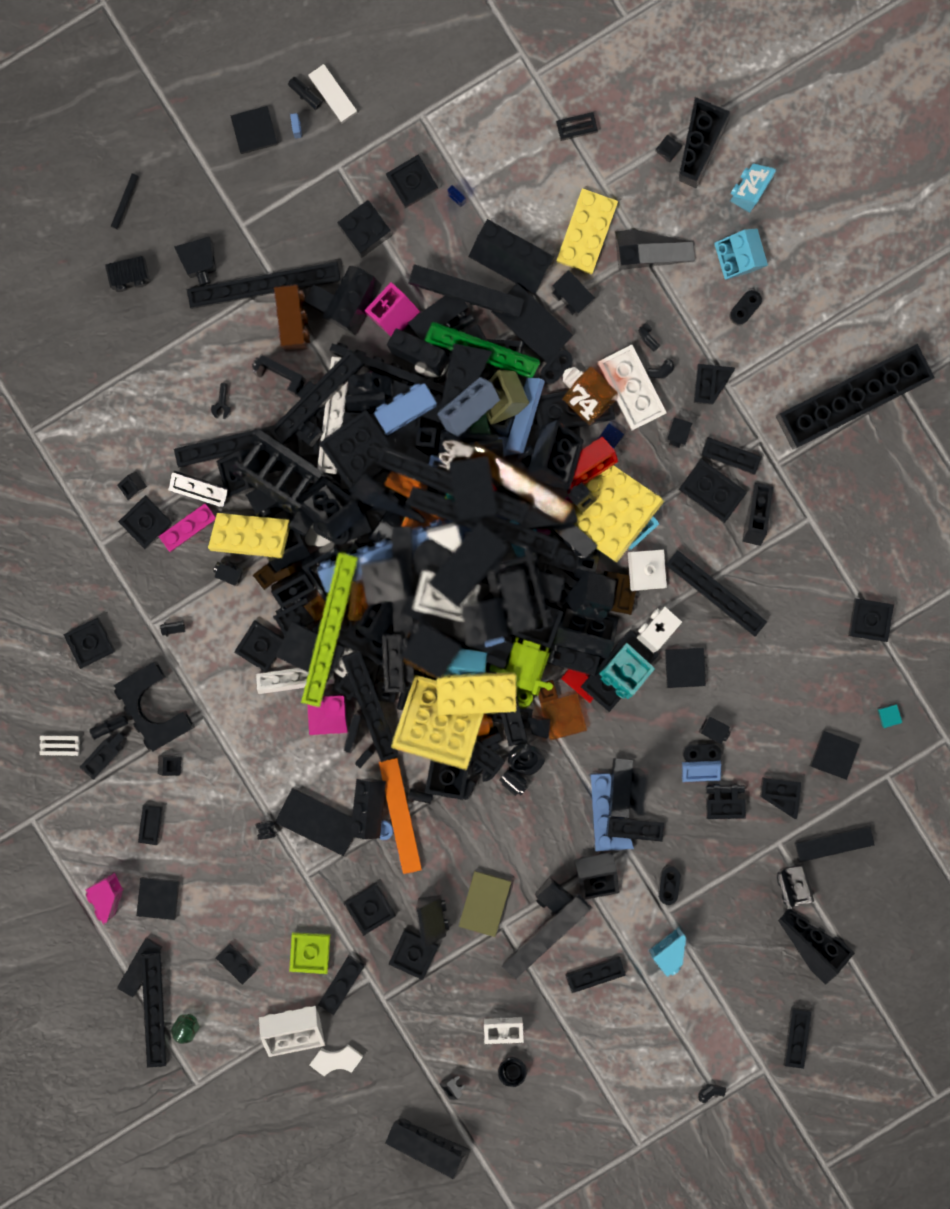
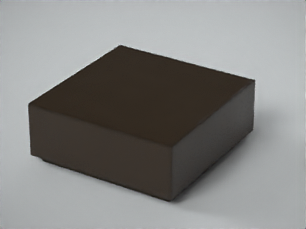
(286, 571)
(265, 576)

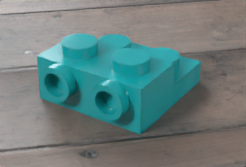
(626, 672)

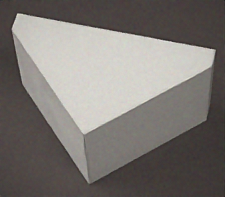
(445, 535)

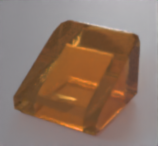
(316, 607)

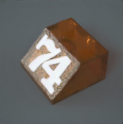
(590, 396)

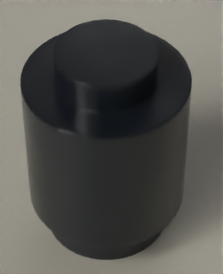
(514, 782)

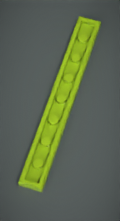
(329, 629)

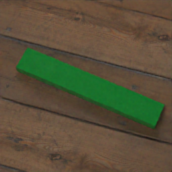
(499, 357)

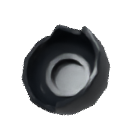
(512, 1072)

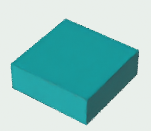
(889, 716)

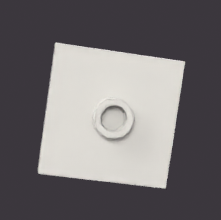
(647, 570)

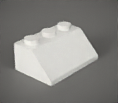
(291, 1031)

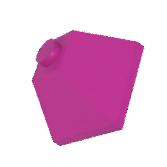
(329, 717)

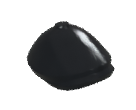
(526, 759)

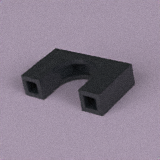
(131, 692)

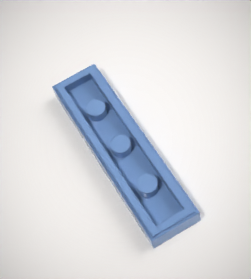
(523, 421)

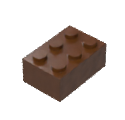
(292, 318)

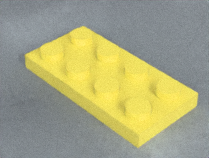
(587, 231)
(249, 535)
(476, 693)

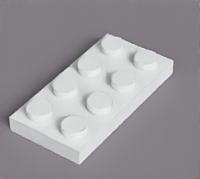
(635, 391)

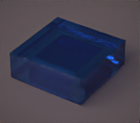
(456, 196)

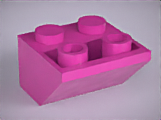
(392, 310)
(105, 897)

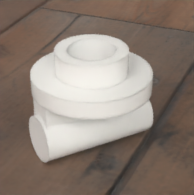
(571, 375)

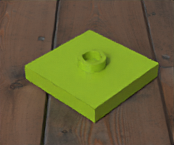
(309, 953)

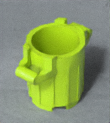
(528, 664)

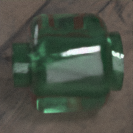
(185, 1028)

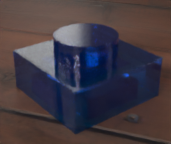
(611, 435)

